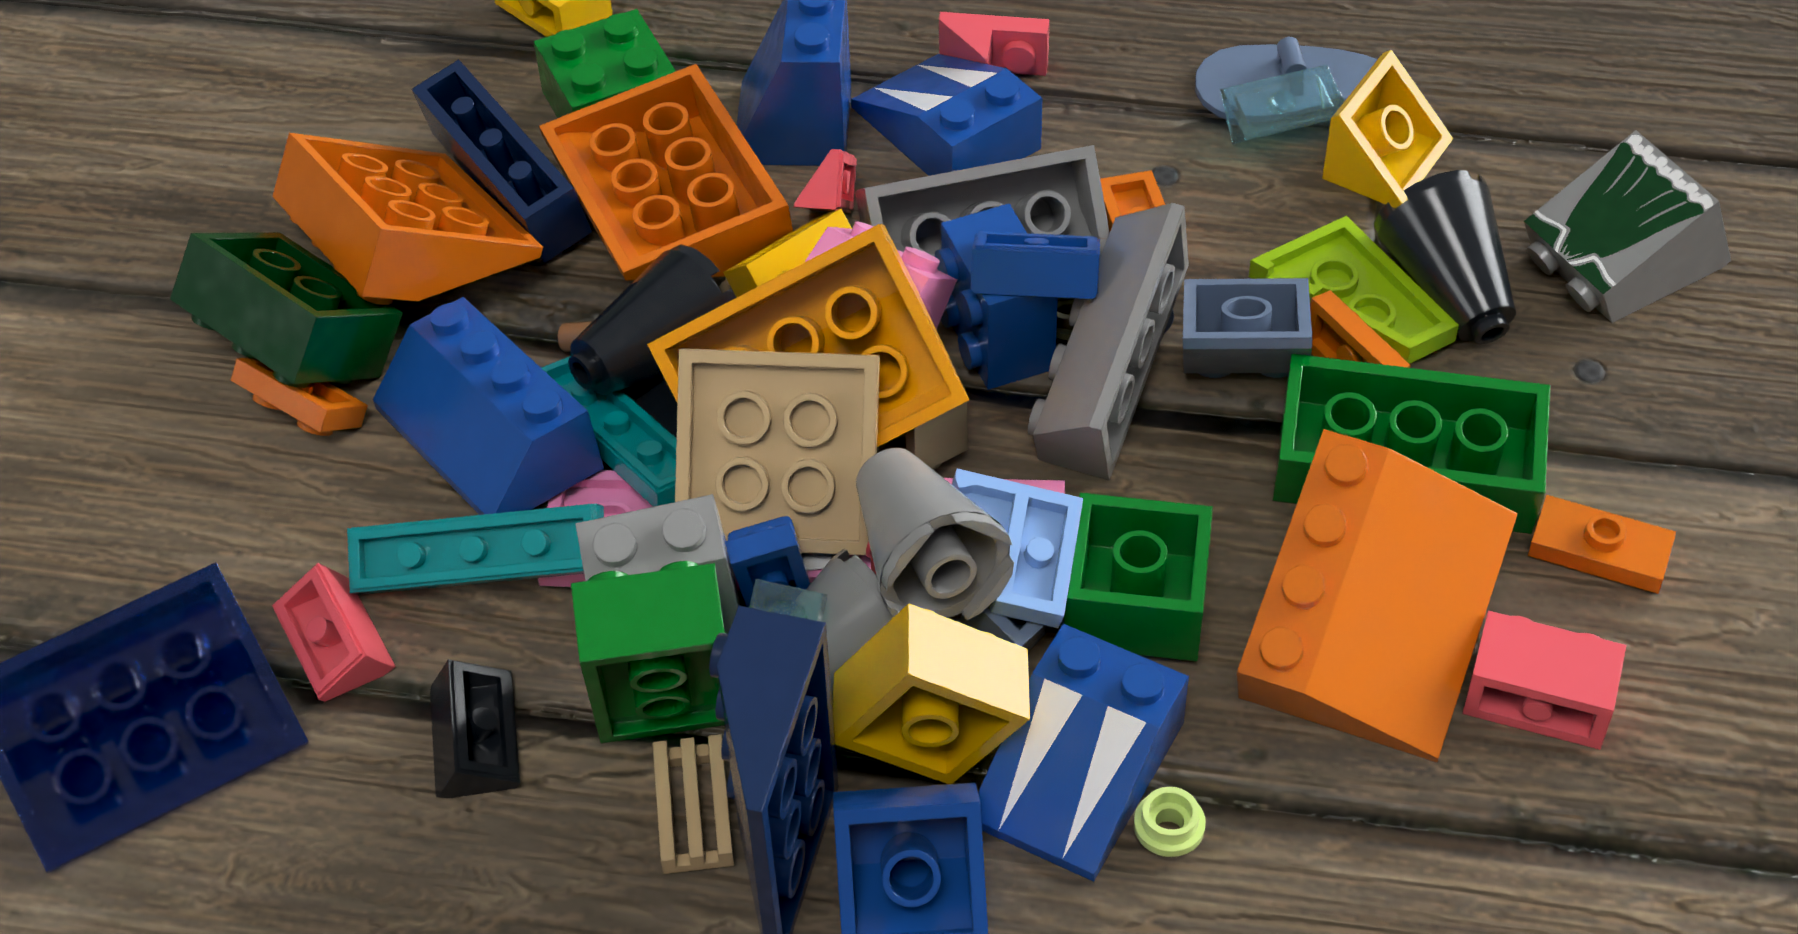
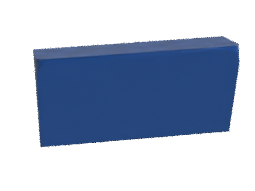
(1035, 265)

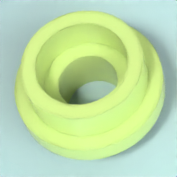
(1174, 806)

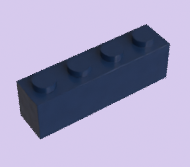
(502, 158)

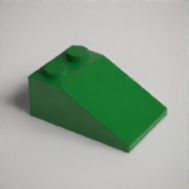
(649, 649)

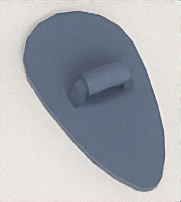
(1257, 62)

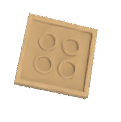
(779, 439)

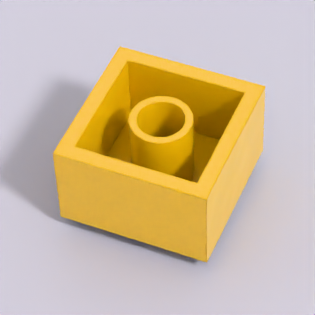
(930, 695)

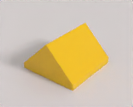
(1384, 135)

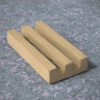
(688, 757)

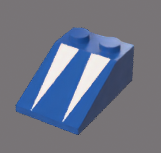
(955, 114)
(1086, 752)

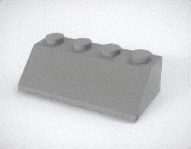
(1047, 192)
(1112, 343)

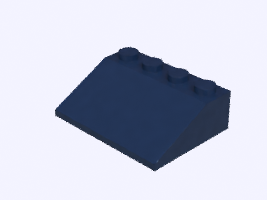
(778, 750)

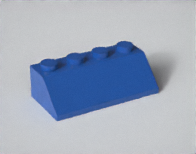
(485, 413)

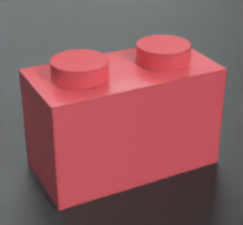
(1545, 679)

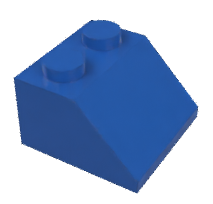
(911, 860)

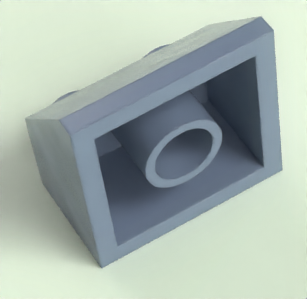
(1245, 325)

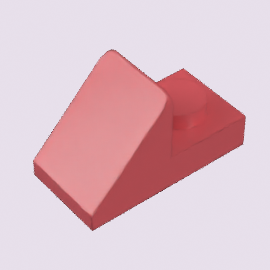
(996, 40)

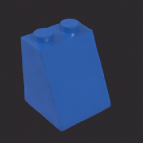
(799, 85)

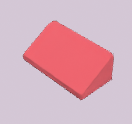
(831, 185)
(332, 633)

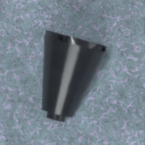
(1452, 251)
(665, 296)

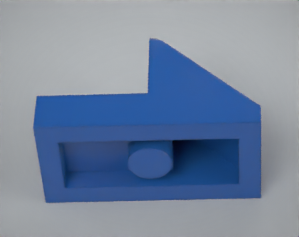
(767, 553)

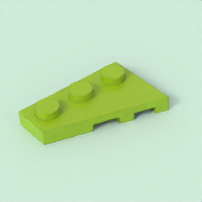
(1367, 281)

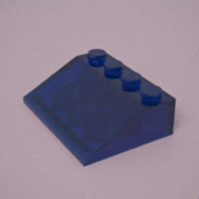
(137, 716)

